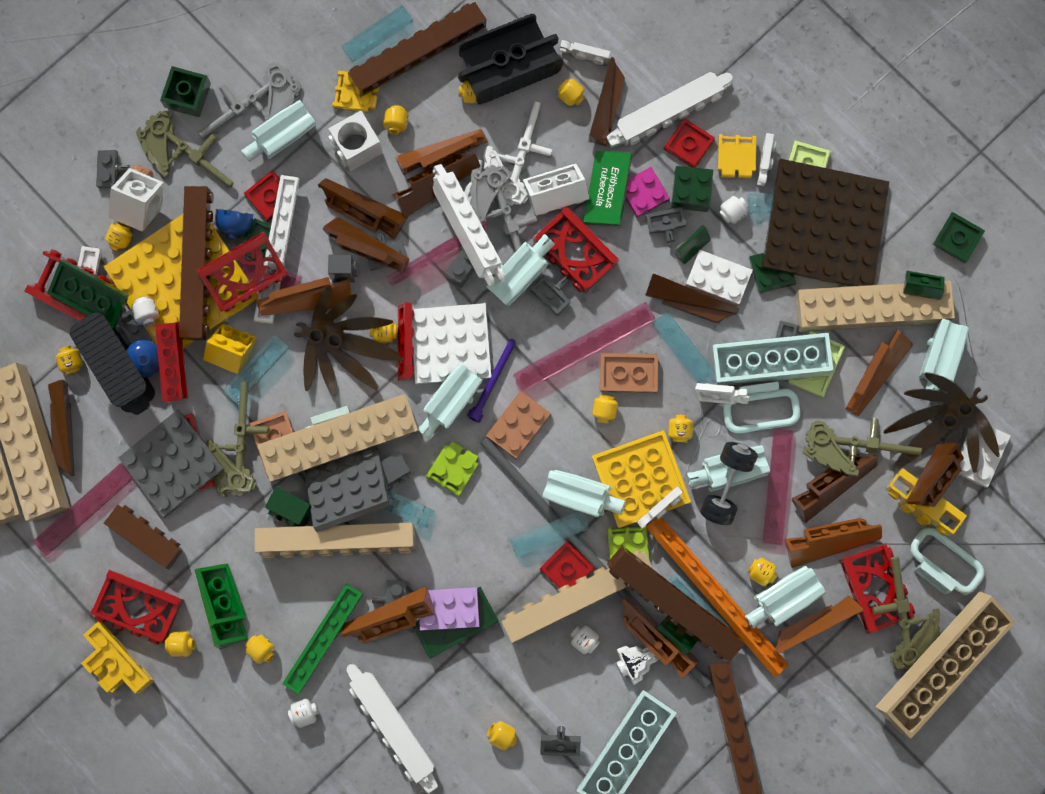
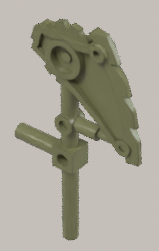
(155, 144)
(826, 452)
(236, 478)
(910, 648)

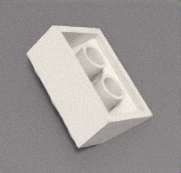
(556, 189)

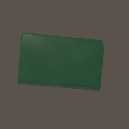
(693, 244)
(924, 285)

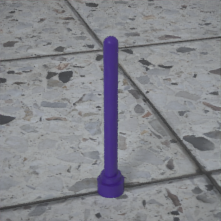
(476, 412)

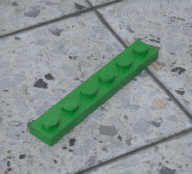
(322, 639)

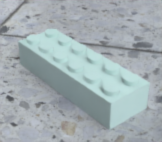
(772, 359)
(628, 747)

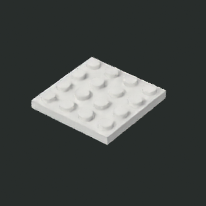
(448, 338)

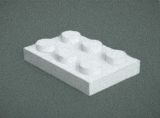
(719, 277)
(987, 459)

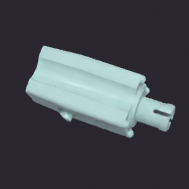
(280, 131)
(521, 270)
(944, 351)
(450, 399)
(717, 473)
(581, 494)
(786, 597)

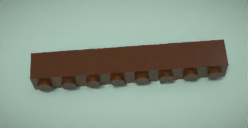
(417, 49)
(195, 255)
(675, 603)
(734, 729)

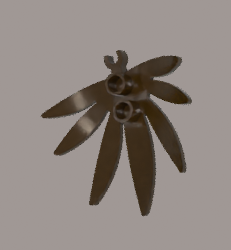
(330, 337)
(955, 414)

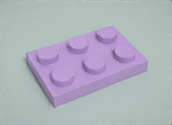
(452, 609)

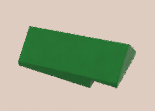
(222, 605)

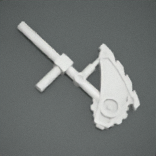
(515, 191)

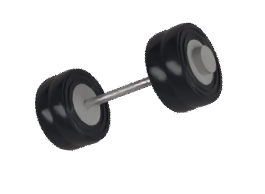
(718, 508)

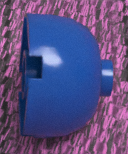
(233, 222)
(145, 357)

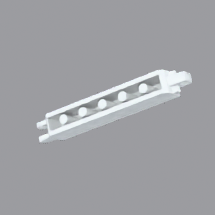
(669, 108)
(467, 226)
(393, 727)

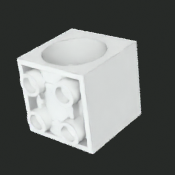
(354, 125)
(135, 199)

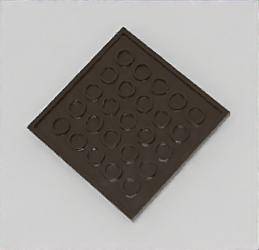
(825, 224)

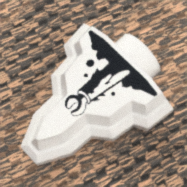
(635, 662)

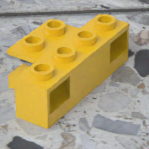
(925, 515)
(113, 662)

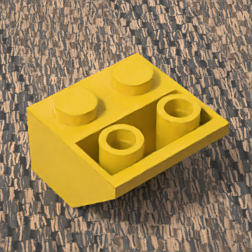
(229, 348)

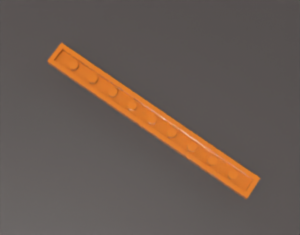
(716, 595)

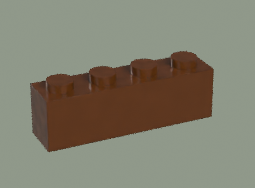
(144, 537)

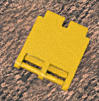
(349, 98)
(736, 156)

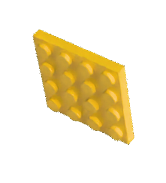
(640, 475)

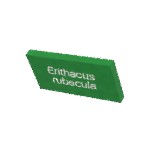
(608, 188)

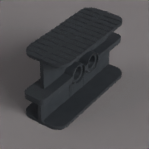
(495, 80)
(111, 365)

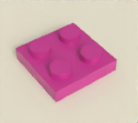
(645, 192)

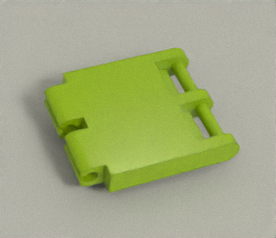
(453, 467)
(629, 540)

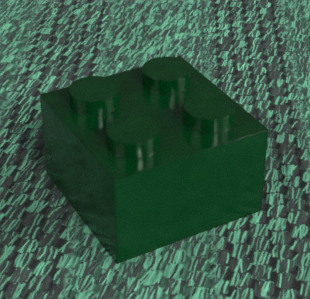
(185, 91)
(692, 188)
(289, 507)

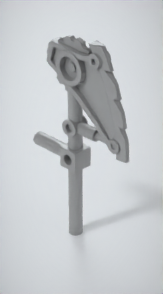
(281, 95)
(483, 190)

